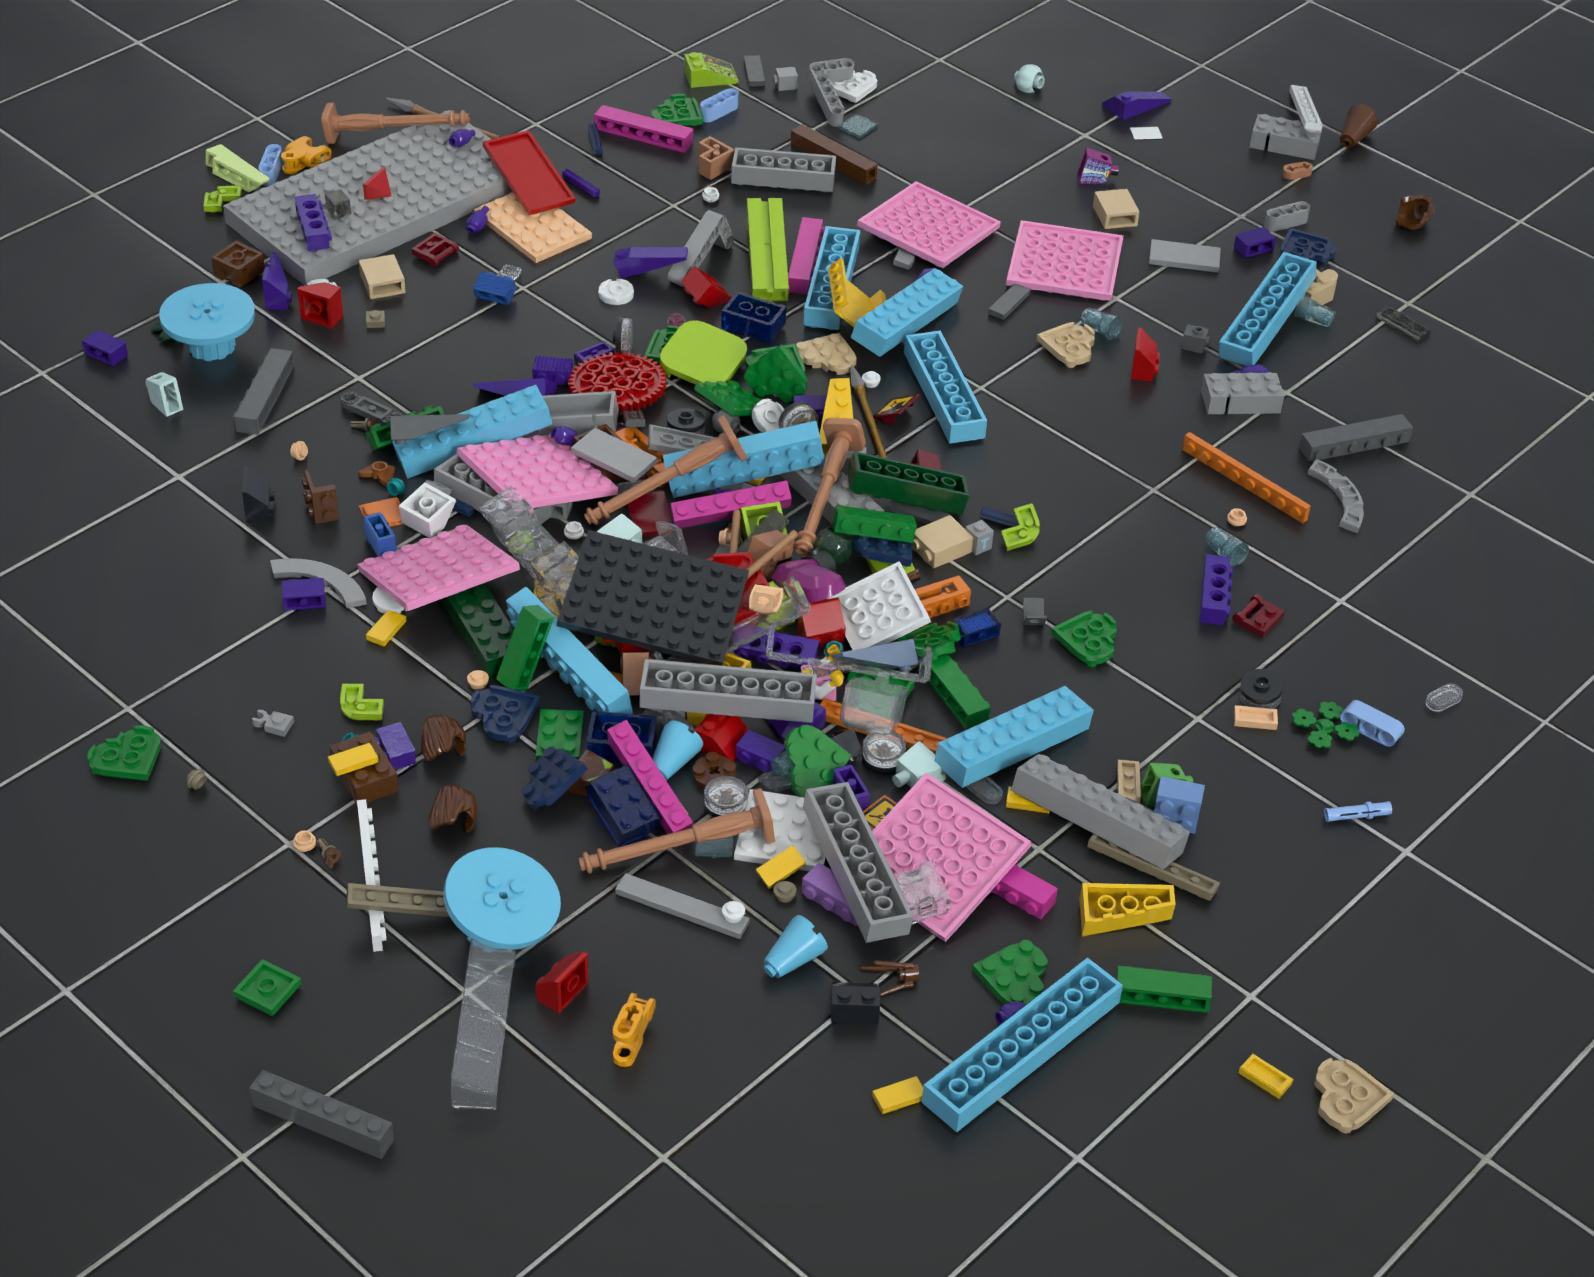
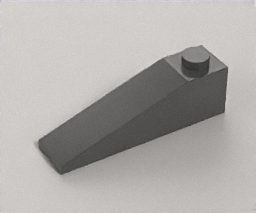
(412, 427)

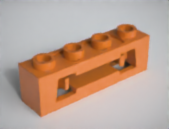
(627, 436)
(940, 603)

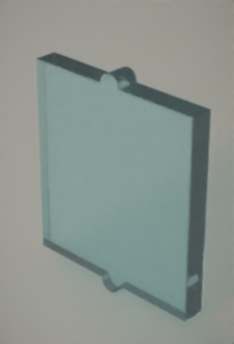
(858, 126)
(716, 848)

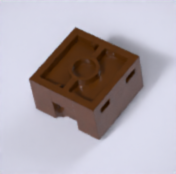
(238, 263)

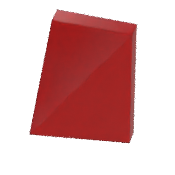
(377, 186)

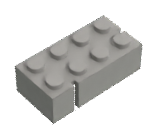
(1286, 137)
(1247, 392)
(582, 411)

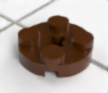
(712, 763)

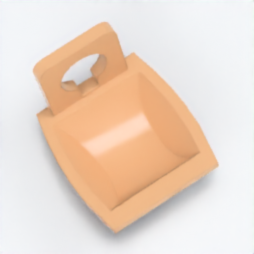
(765, 599)

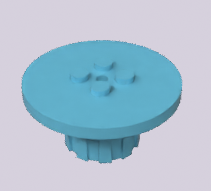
(207, 318)
(501, 898)

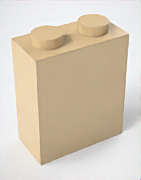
(1116, 208)
(382, 276)
(942, 541)

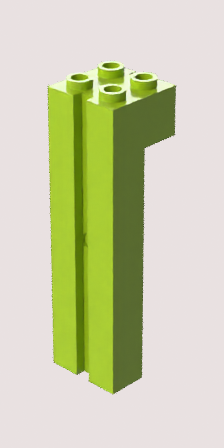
(767, 249)

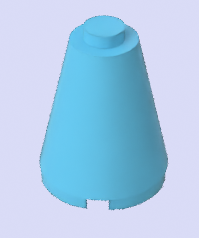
(675, 748)
(794, 948)

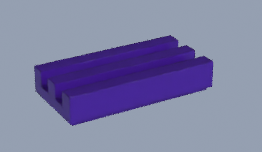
(597, 349)

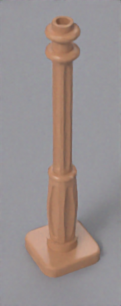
(334, 123)
(841, 436)
(687, 463)
(712, 829)

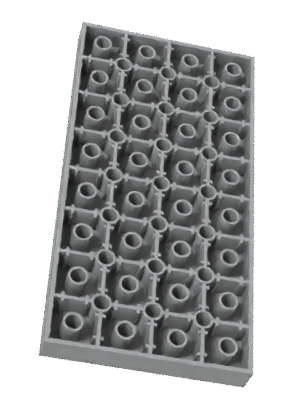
(427, 185)

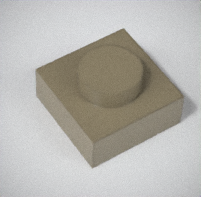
(375, 319)

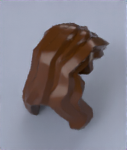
(1415, 211)
(438, 736)
(449, 803)

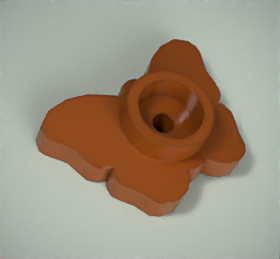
(378, 470)

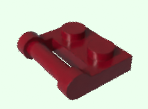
(433, 244)
(1263, 620)

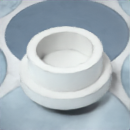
(710, 194)
(871, 379)
(573, 530)
(733, 911)

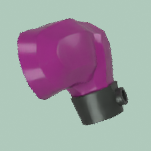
(814, 573)

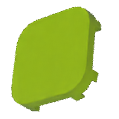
(702, 353)

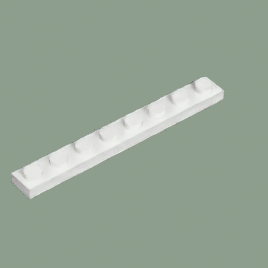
(1305, 108)
(370, 866)

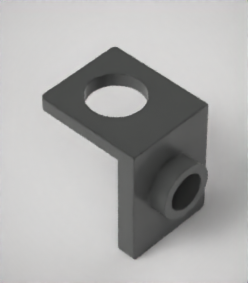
(1033, 611)

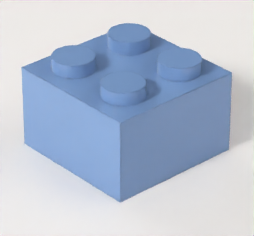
(1180, 802)

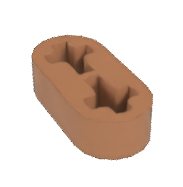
(1297, 170)

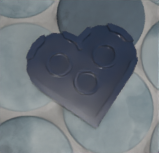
(1308, 246)
(884, 550)
(504, 711)
(551, 777)

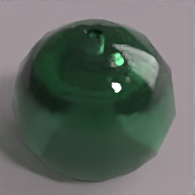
(836, 544)

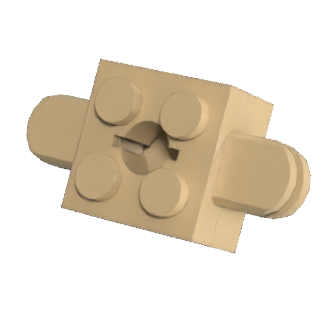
(1323, 286)

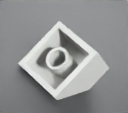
(427, 510)

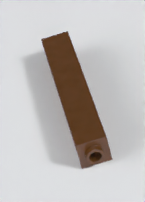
(846, 159)

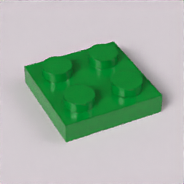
(267, 987)

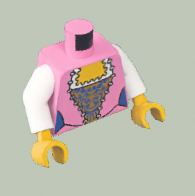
(827, 678)

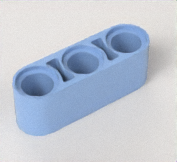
(719, 105)
(271, 163)
(1373, 723)

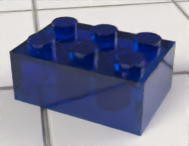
(753, 317)
(597, 738)
(623, 805)

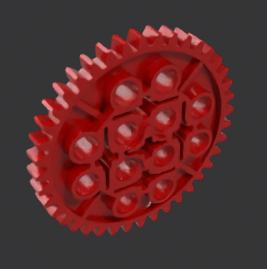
(630, 376)

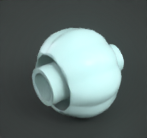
(1029, 77)

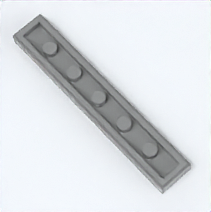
(679, 905)

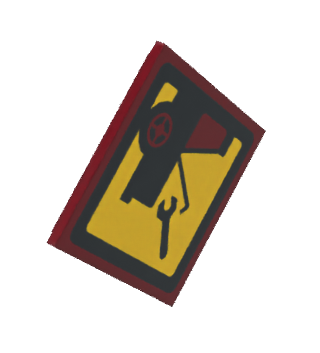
(895, 407)

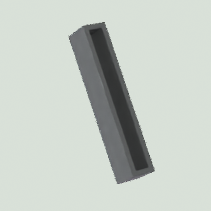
(263, 391)
(1355, 437)
(322, 1114)

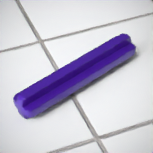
(581, 183)

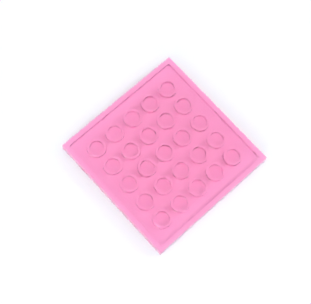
(928, 224)
(1065, 260)
(537, 470)
(437, 567)
(961, 838)

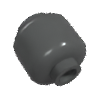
(734, 421)

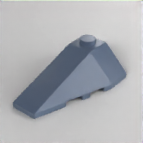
(886, 656)

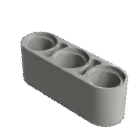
(1287, 216)

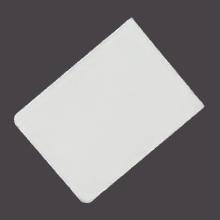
(1146, 133)

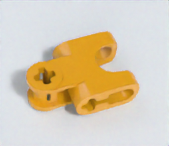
(302, 154)
(630, 1028)

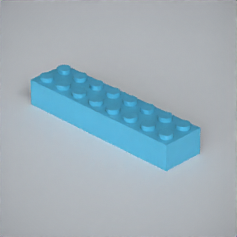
(835, 244)
(1267, 309)
(907, 312)
(945, 387)
(491, 422)
(767, 455)
(575, 662)
(1013, 736)

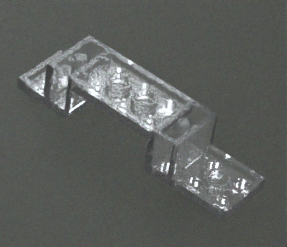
(529, 541)

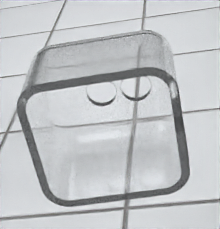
(873, 704)

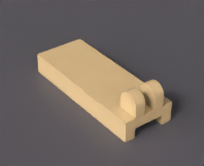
(1129, 779)

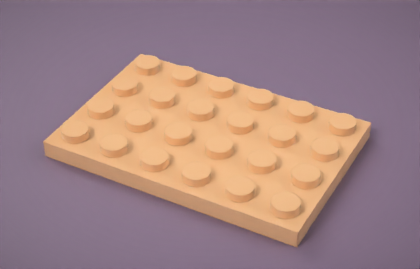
(536, 234)

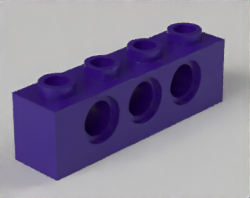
(312, 222)
(1215, 590)
(785, 644)

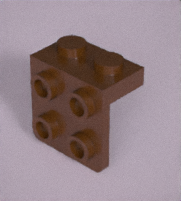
(321, 500)

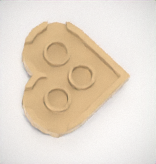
(1069, 343)
(828, 353)
(1349, 1094)

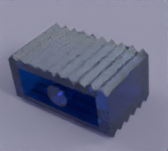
(978, 627)

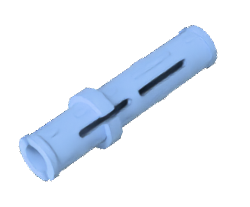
(1358, 811)

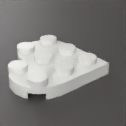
(857, 87)

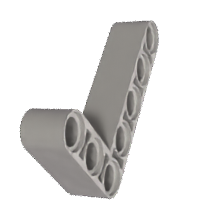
(821, 77)
(710, 230)

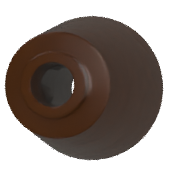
(1357, 125)

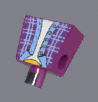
(1095, 167)

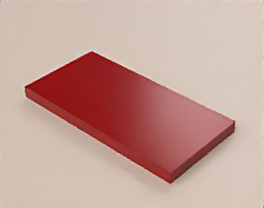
(529, 172)

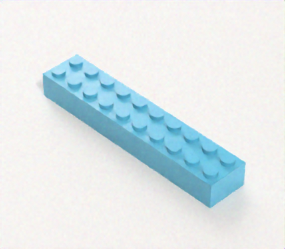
(1021, 1044)

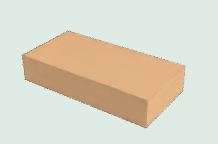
(1255, 717)

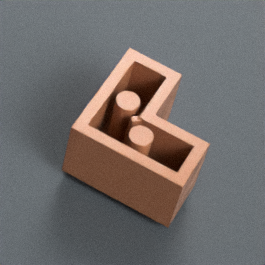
(714, 157)
(763, 543)
(632, 670)

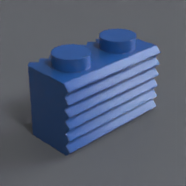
(494, 288)
(379, 533)

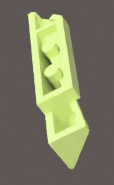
(234, 169)

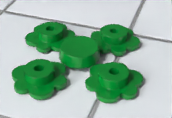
(1325, 726)

